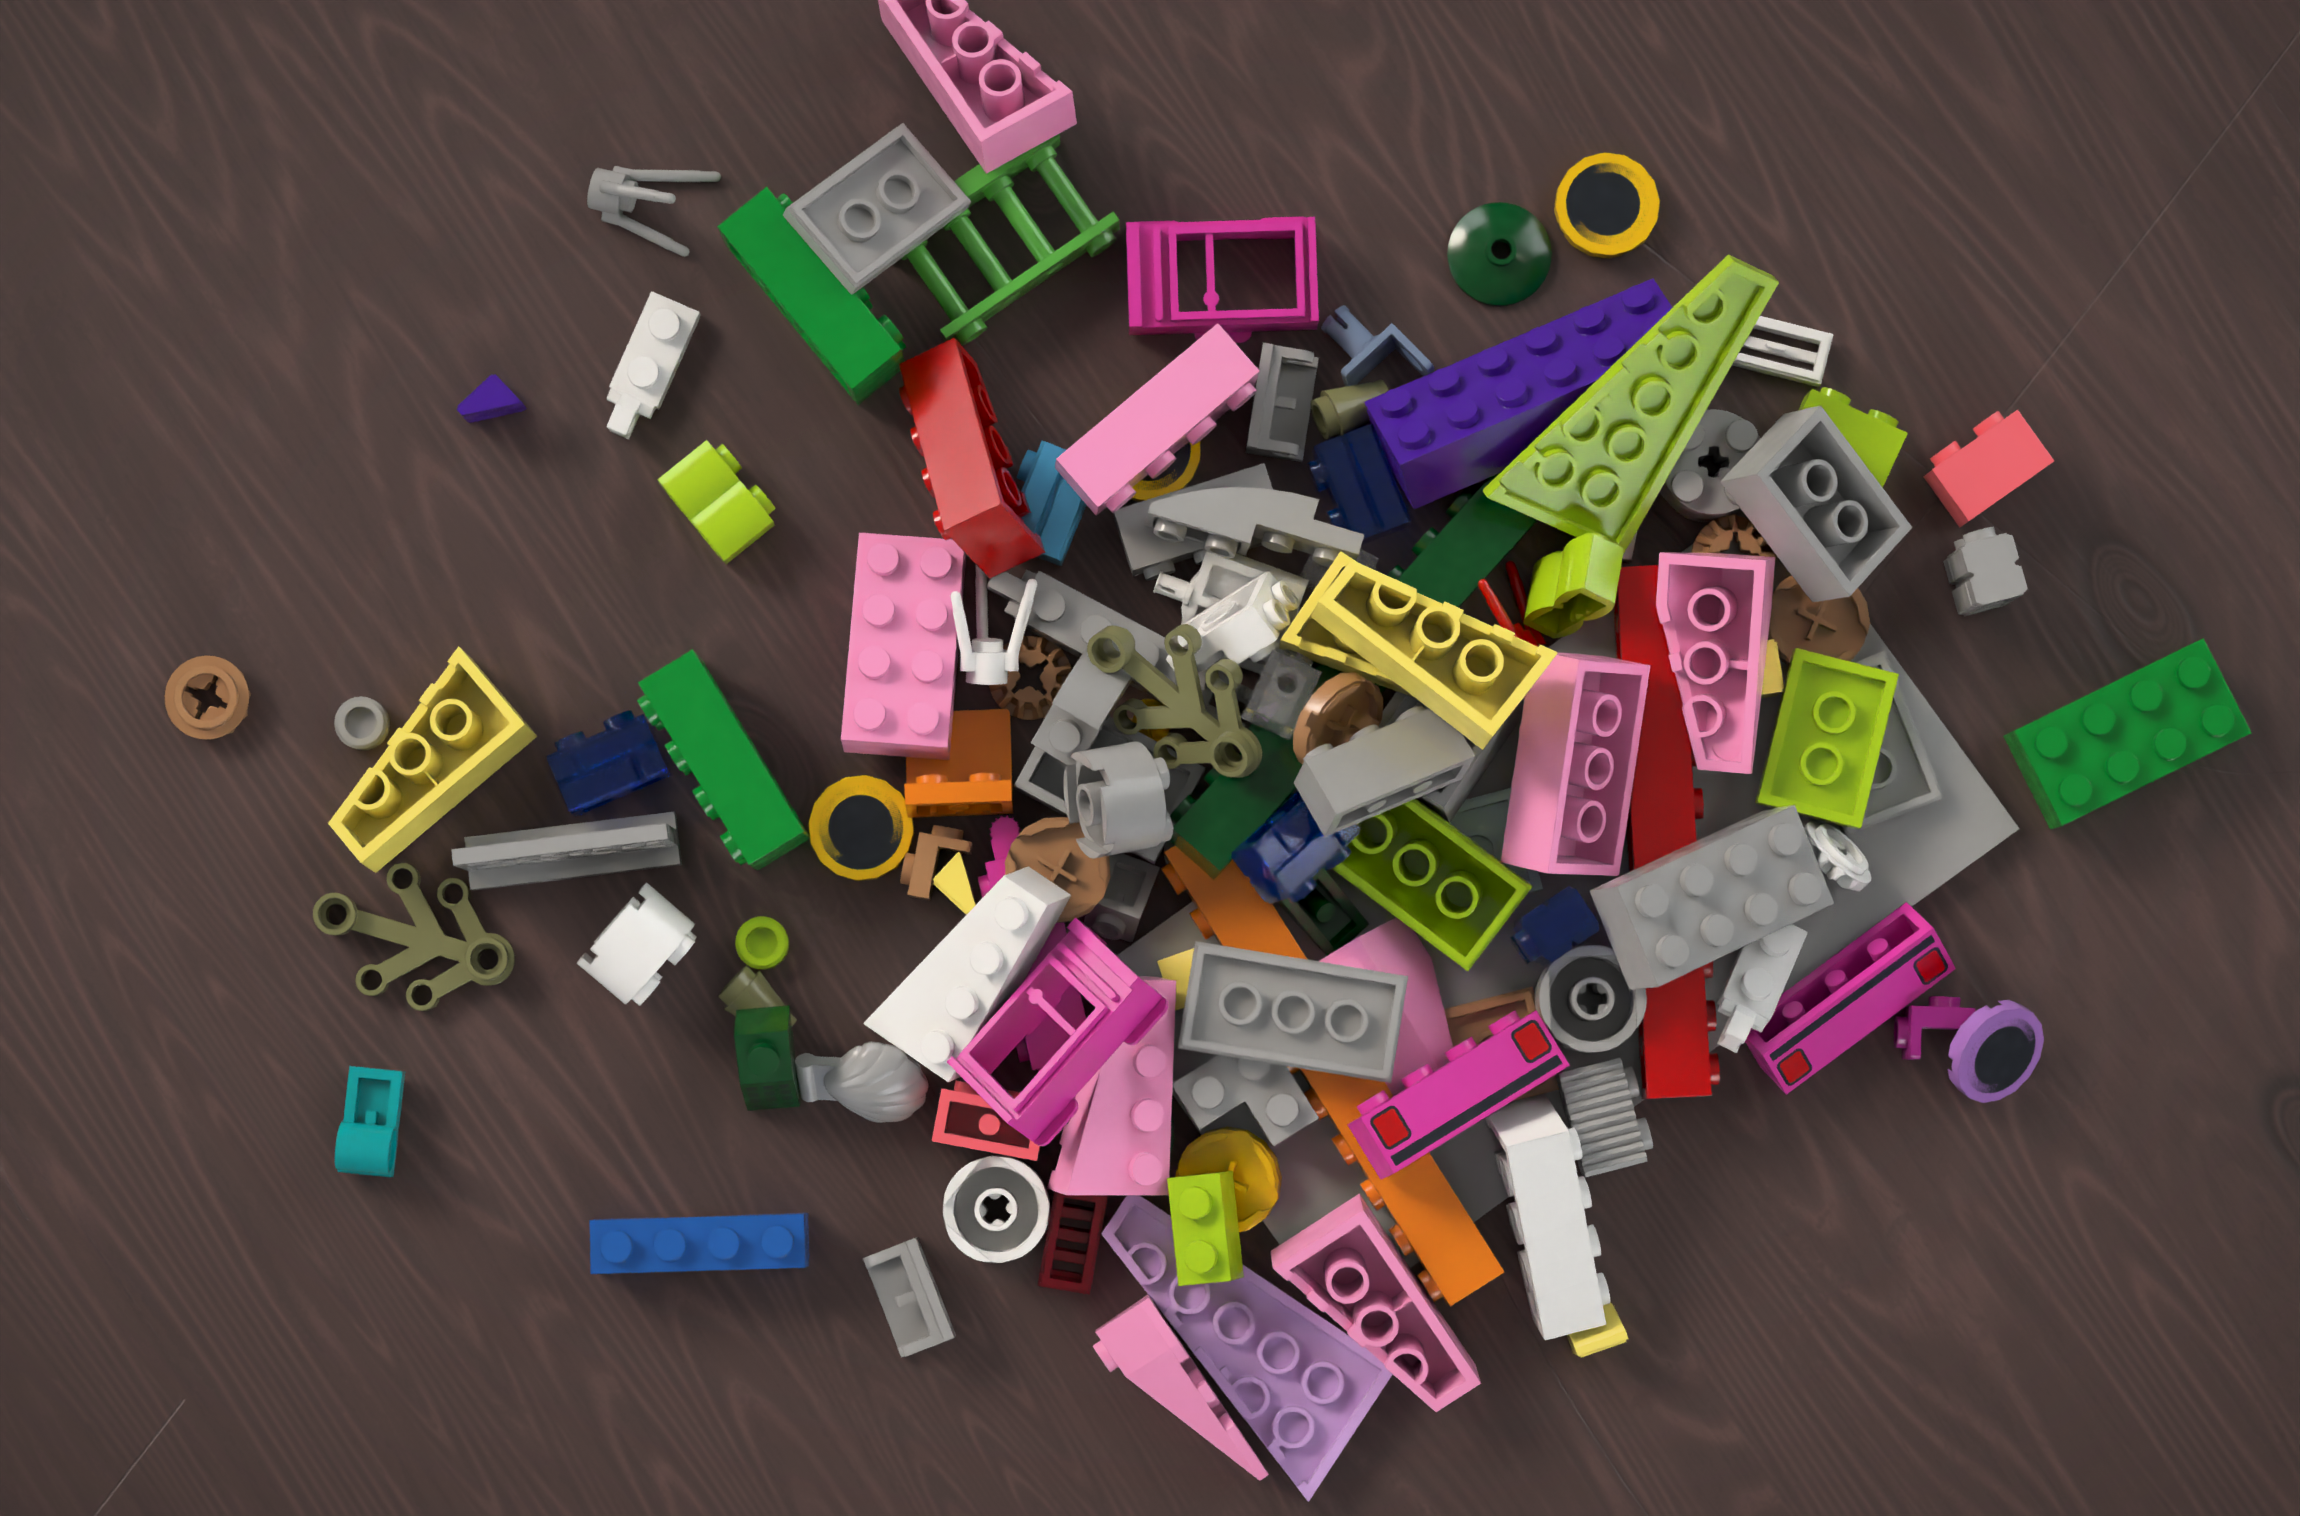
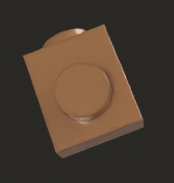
(921, 867)

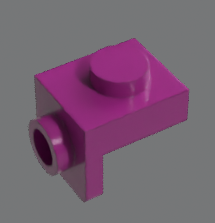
(1940, 1013)

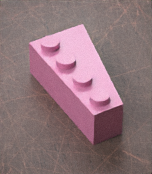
(979, 79)
(1158, 421)
(1124, 1118)
(1369, 1290)

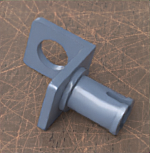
(1370, 350)

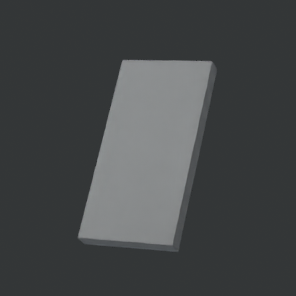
(1293, 1012)

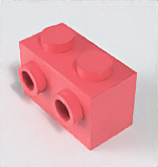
(1988, 467)
(971, 1123)

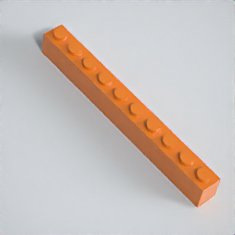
(1418, 1196)

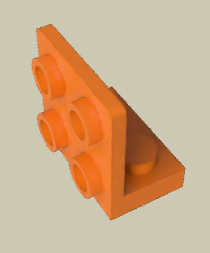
(975, 776)

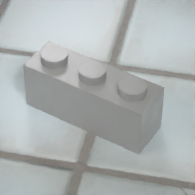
(1152, 554)
(1381, 769)

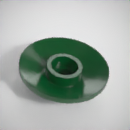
(1493, 279)

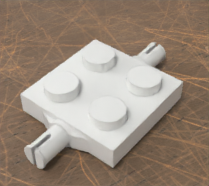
(1217, 580)

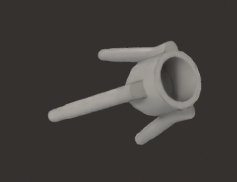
(618, 191)

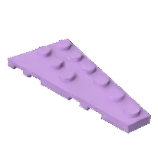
(1272, 1357)

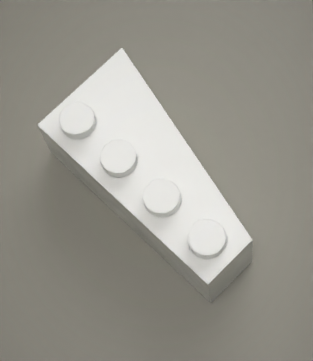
(971, 971)
(1550, 1216)

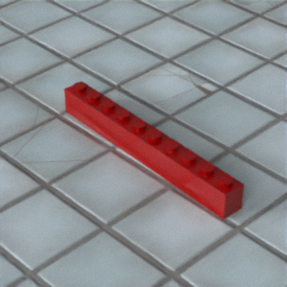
(1660, 821)

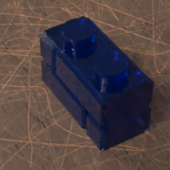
(1359, 484)
(608, 763)
(1290, 851)
(1553, 927)

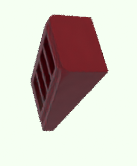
(1064, 1279)

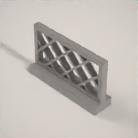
(570, 851)

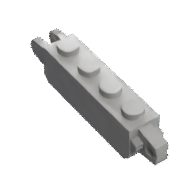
(1073, 618)

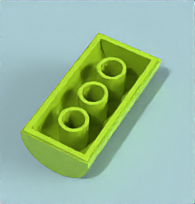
(1433, 879)

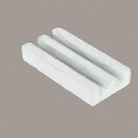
(1782, 370)

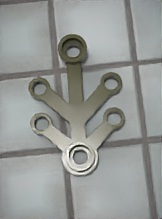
(1183, 702)
(424, 941)

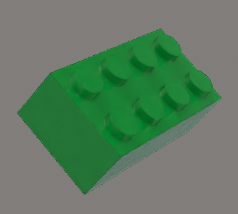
(832, 322)
(2127, 734)
(723, 760)

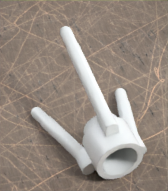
(987, 660)

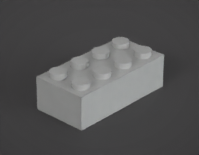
(1711, 897)

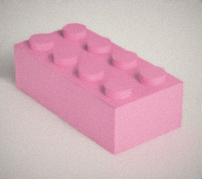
(902, 647)
(1576, 766)

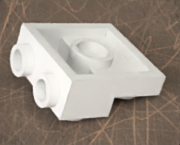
(1243, 622)

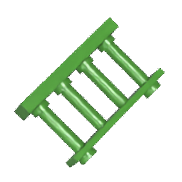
(997, 186)

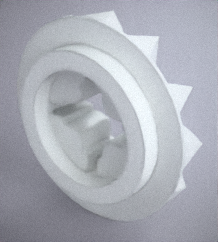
(1838, 856)

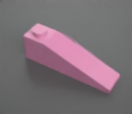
(1717, 638)
(1424, 1025)
(1158, 1363)

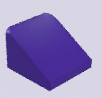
(490, 401)

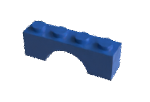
(699, 1243)

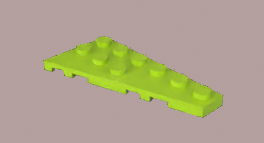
(1625, 433)

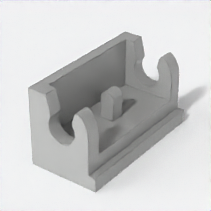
(1282, 402)
(909, 1297)

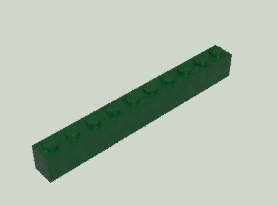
(1446, 571)

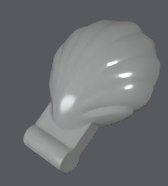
(868, 1080)

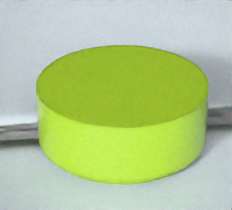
(762, 943)

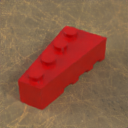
(966, 459)

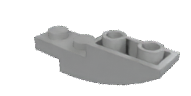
(1233, 515)

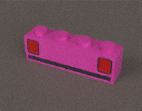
(1849, 997)
(1457, 1094)

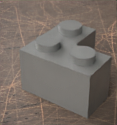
(1264, 1088)

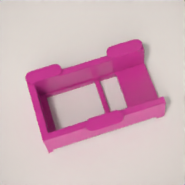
(1154, 277)
(1122, 1013)

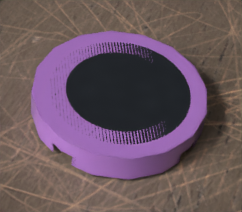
(1995, 1051)

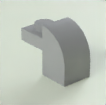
(1080, 709)

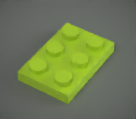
(1827, 738)

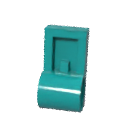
(370, 1122)

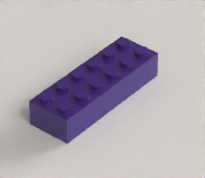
(1492, 405)

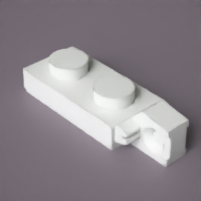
(650, 361)
(1757, 984)

